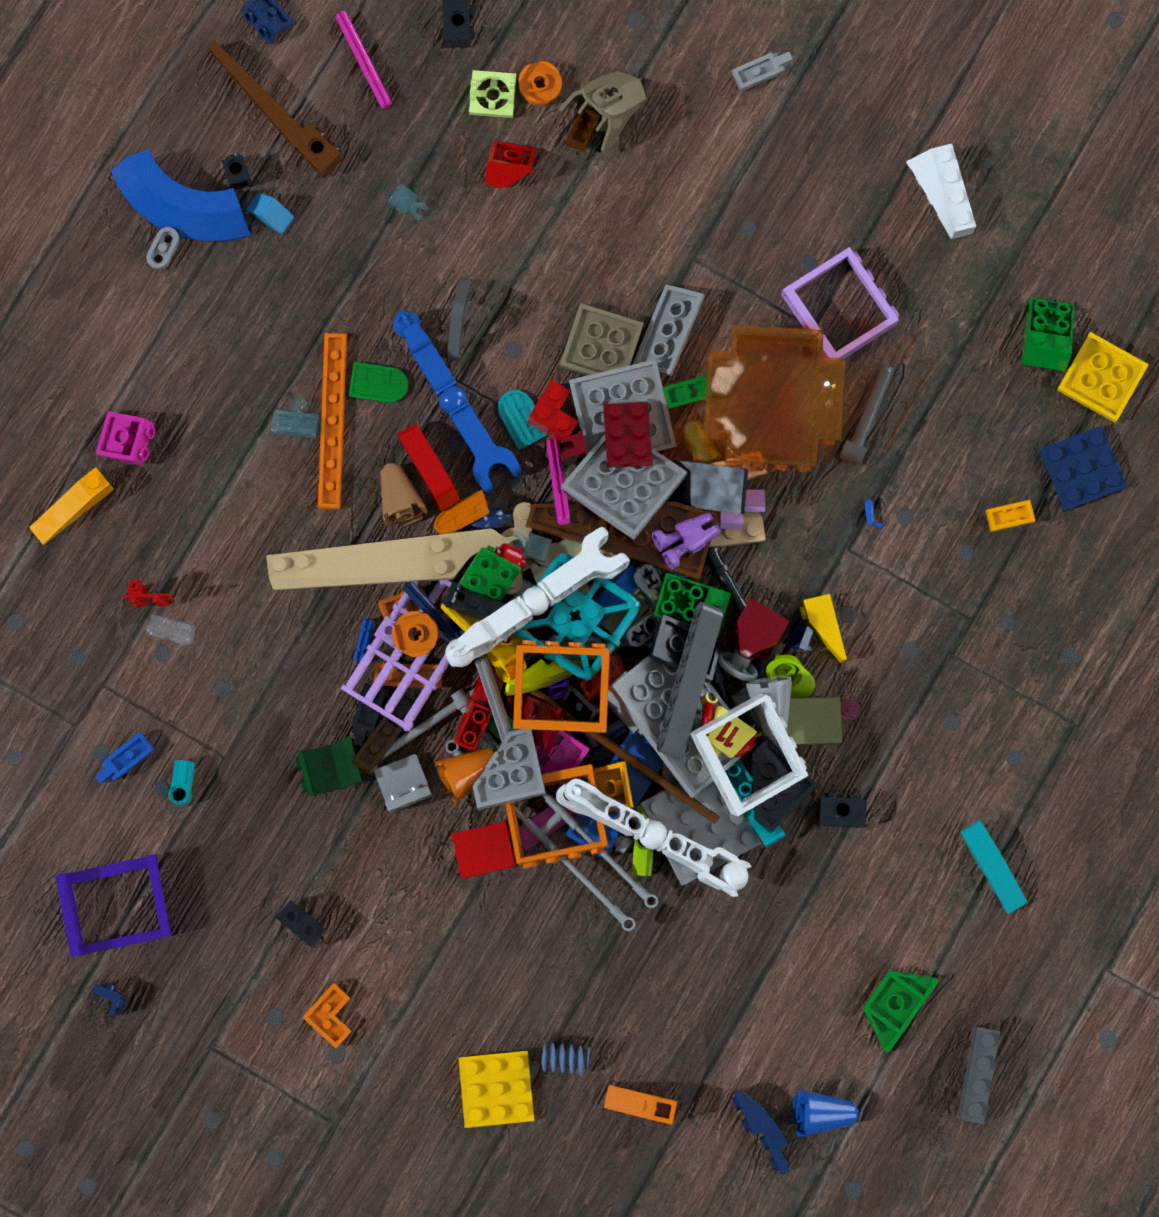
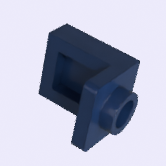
(109, 992)

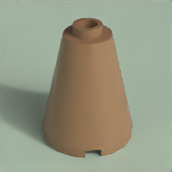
(399, 498)

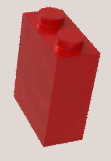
(484, 850)

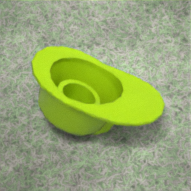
(789, 665)

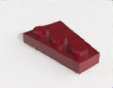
(537, 709)

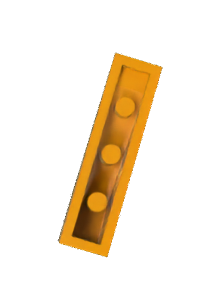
(71, 505)

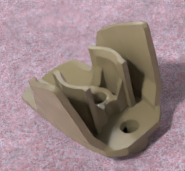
(614, 98)

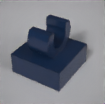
(801, 637)

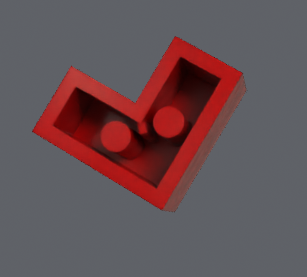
(548, 414)

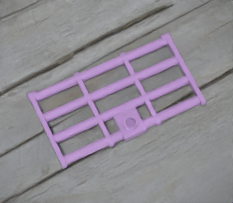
(384, 634)

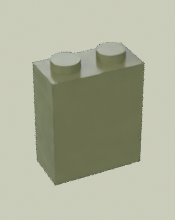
(815, 721)

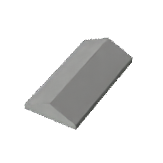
(669, 328)

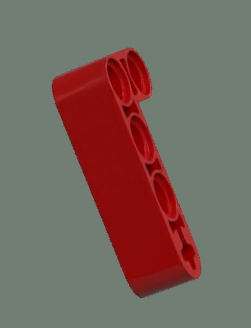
(429, 467)

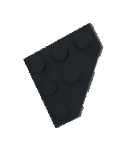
(768, 766)

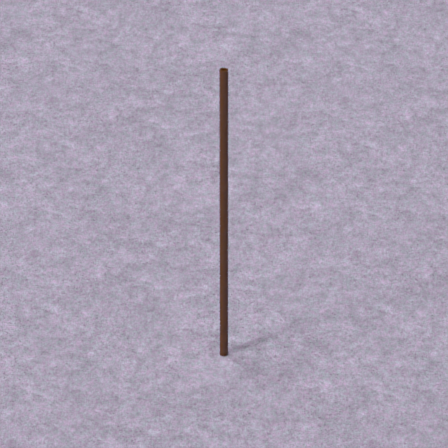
(632, 760)

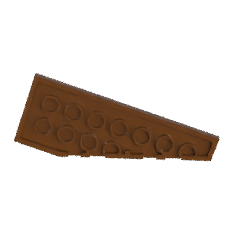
(642, 549)

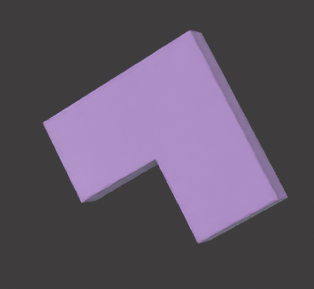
(754, 503)

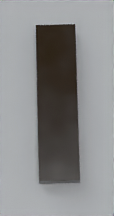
(383, 737)

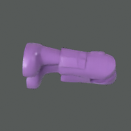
(691, 534)

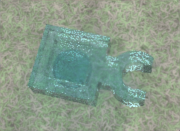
(405, 201)
(534, 547)

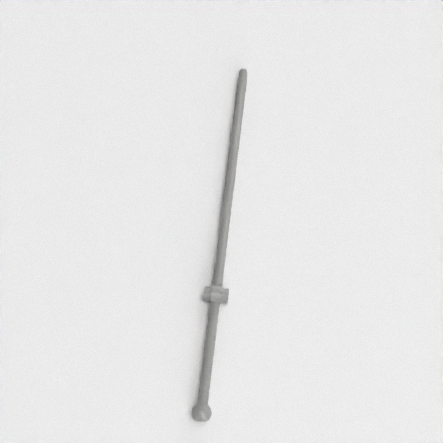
(460, 702)

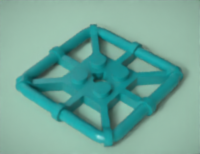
(579, 631)

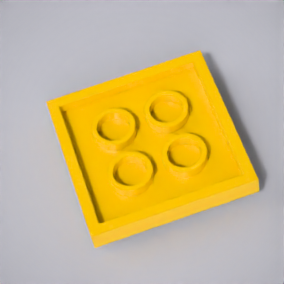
(1102, 377)
(496, 1089)

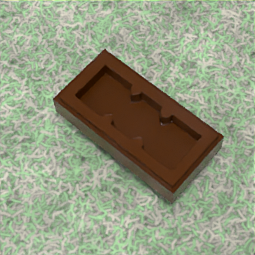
(583, 130)

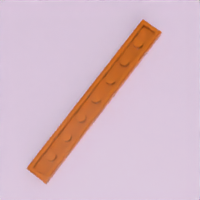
(332, 421)

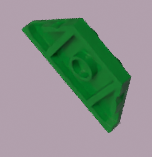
(896, 1004)

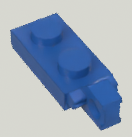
(125, 758)

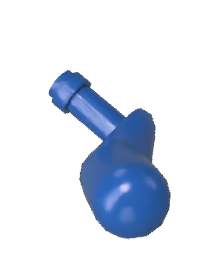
(869, 511)

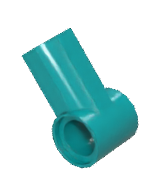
(182, 780)

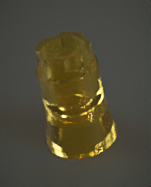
(698, 445)

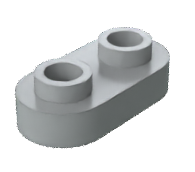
(163, 249)

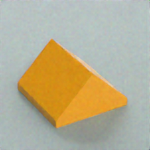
(614, 783)

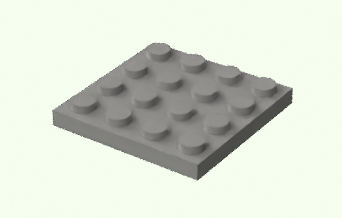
(622, 385)
(623, 494)
(729, 832)

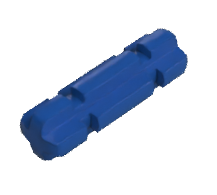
(364, 639)

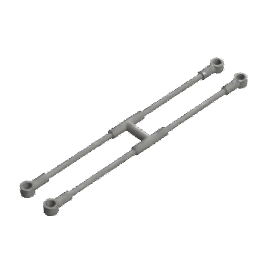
(541, 835)

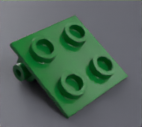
(490, 574)

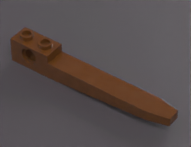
(300, 139)

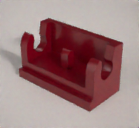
(574, 452)

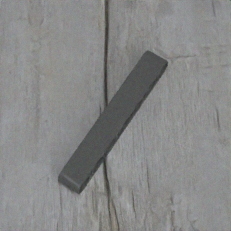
(689, 680)

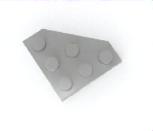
(510, 773)

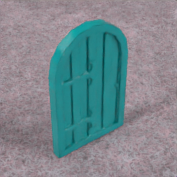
(514, 411)

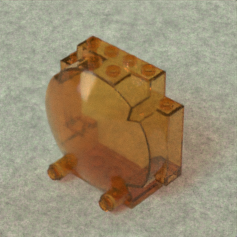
(773, 398)

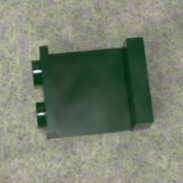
(328, 767)

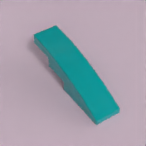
(993, 866)

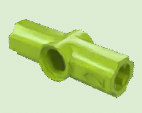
(642, 856)

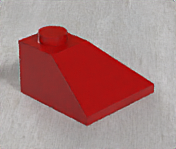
(508, 163)

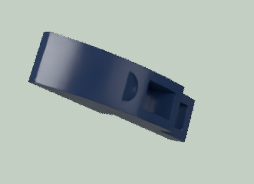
(759, 1121)

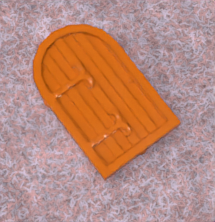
(462, 513)

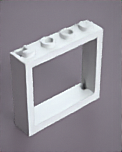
(717, 772)

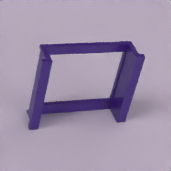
(70, 913)

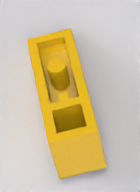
(822, 619)

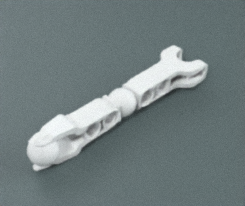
(535, 600)
(654, 835)

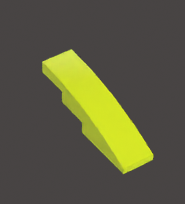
(540, 676)

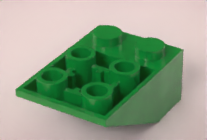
(1048, 334)
(681, 596)

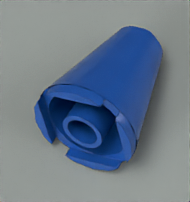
(821, 1113)

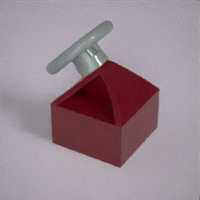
(754, 638)

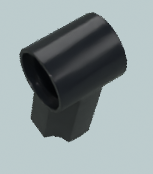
(614, 729)

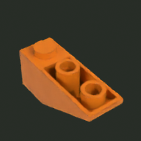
(640, 1104)

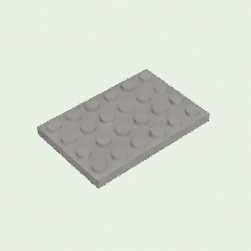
(645, 698)

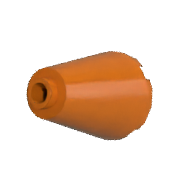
(462, 771)

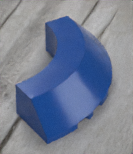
(169, 204)

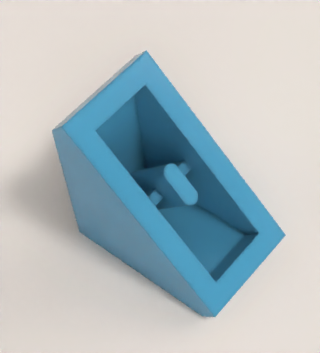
(270, 212)

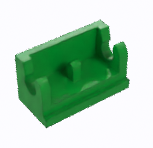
(685, 392)

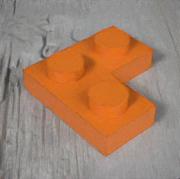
(323, 1016)

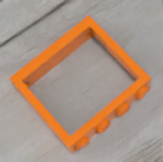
(561, 725)
(572, 852)

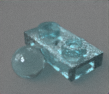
(295, 422)

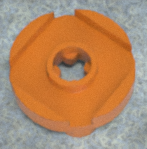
(544, 95)
(423, 623)

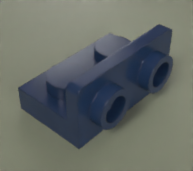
(267, 18)

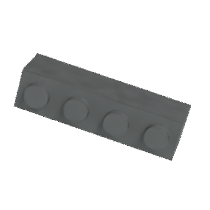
(978, 1075)

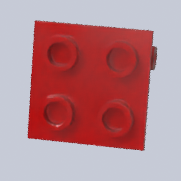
(139, 596)

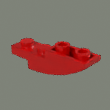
(476, 716)

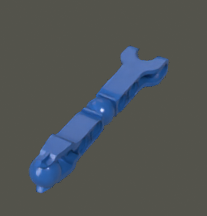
(454, 401)

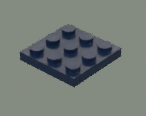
(1083, 468)

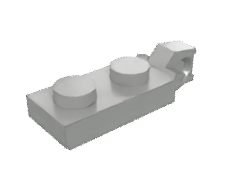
(760, 70)

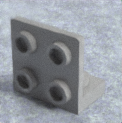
(402, 783)

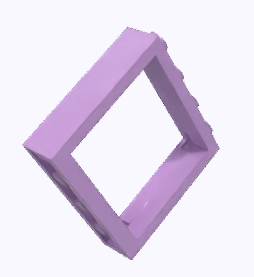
(867, 279)

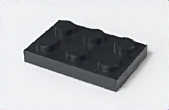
(670, 643)

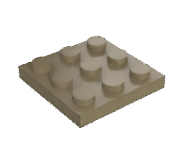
(600, 341)

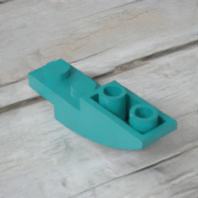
(743, 787)

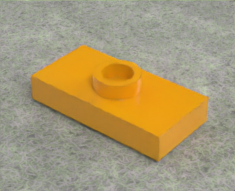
(1010, 516)

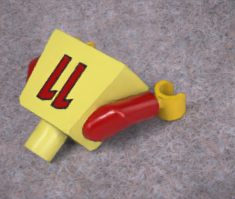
(732, 737)

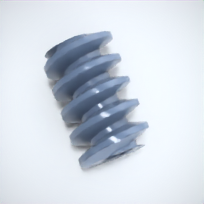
(565, 1058)

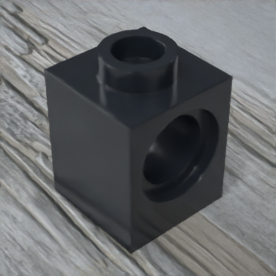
(240, 180)

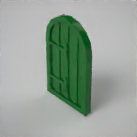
(377, 383)

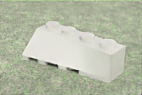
(943, 184)

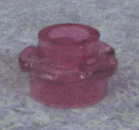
(854, 707)

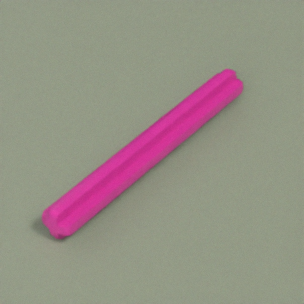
(363, 59)
(557, 477)

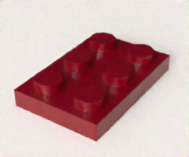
(627, 434)

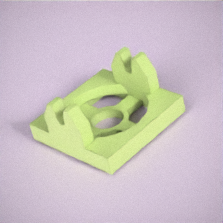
(479, 77)

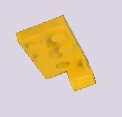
(502, 655)

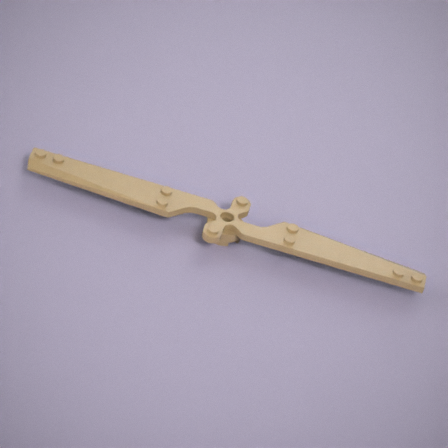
(438, 556)

